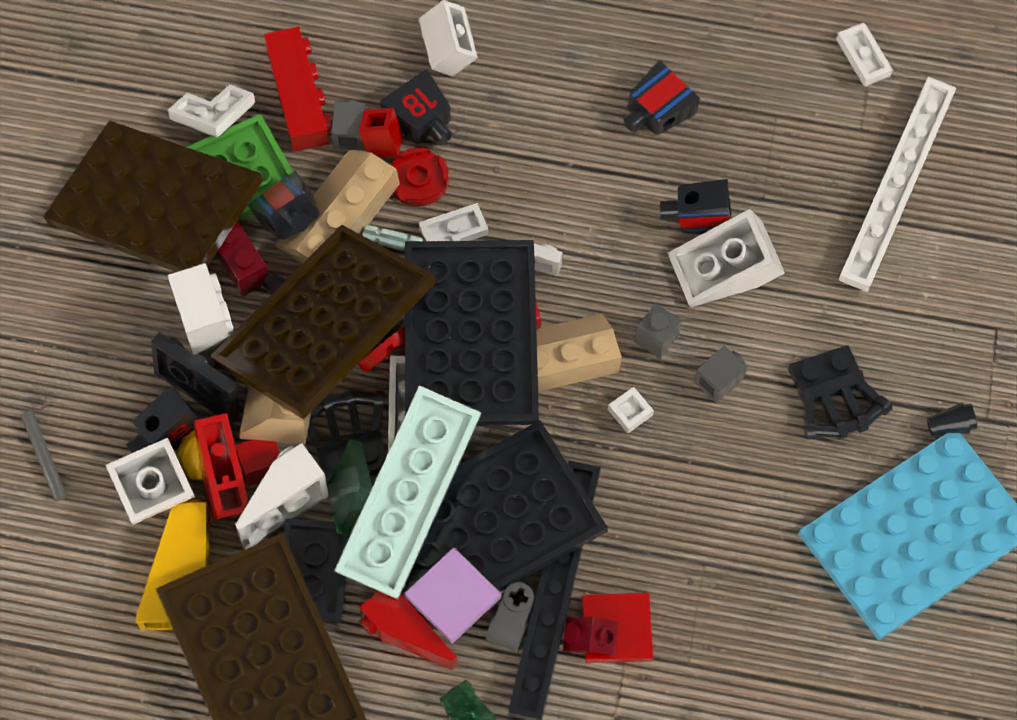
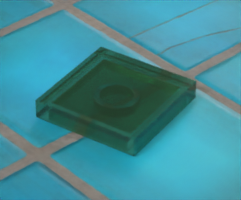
(349, 487)

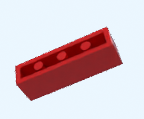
(297, 89)

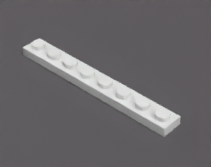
(897, 185)

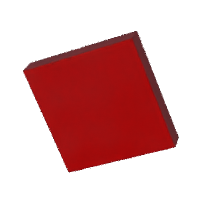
(634, 625)

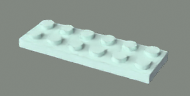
(408, 492)

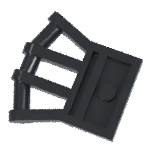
(830, 375)
(331, 450)

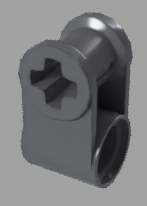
(511, 622)

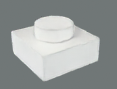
(547, 259)
(630, 410)

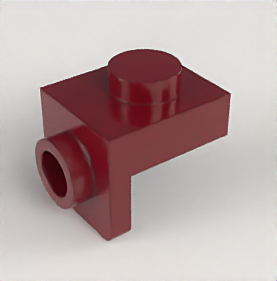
(590, 635)

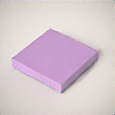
(453, 595)

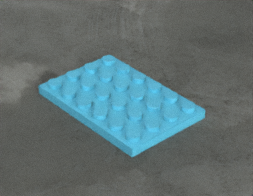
(915, 533)

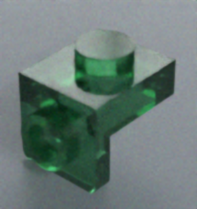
(464, 704)

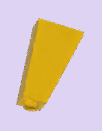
(180, 552)

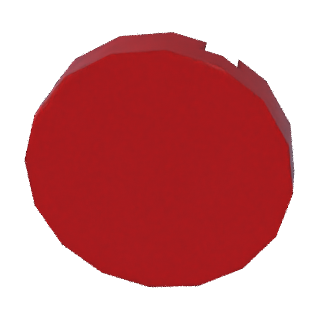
(421, 177)
(383, 351)

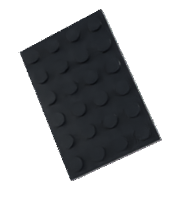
(476, 328)
(511, 512)

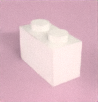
(447, 38)

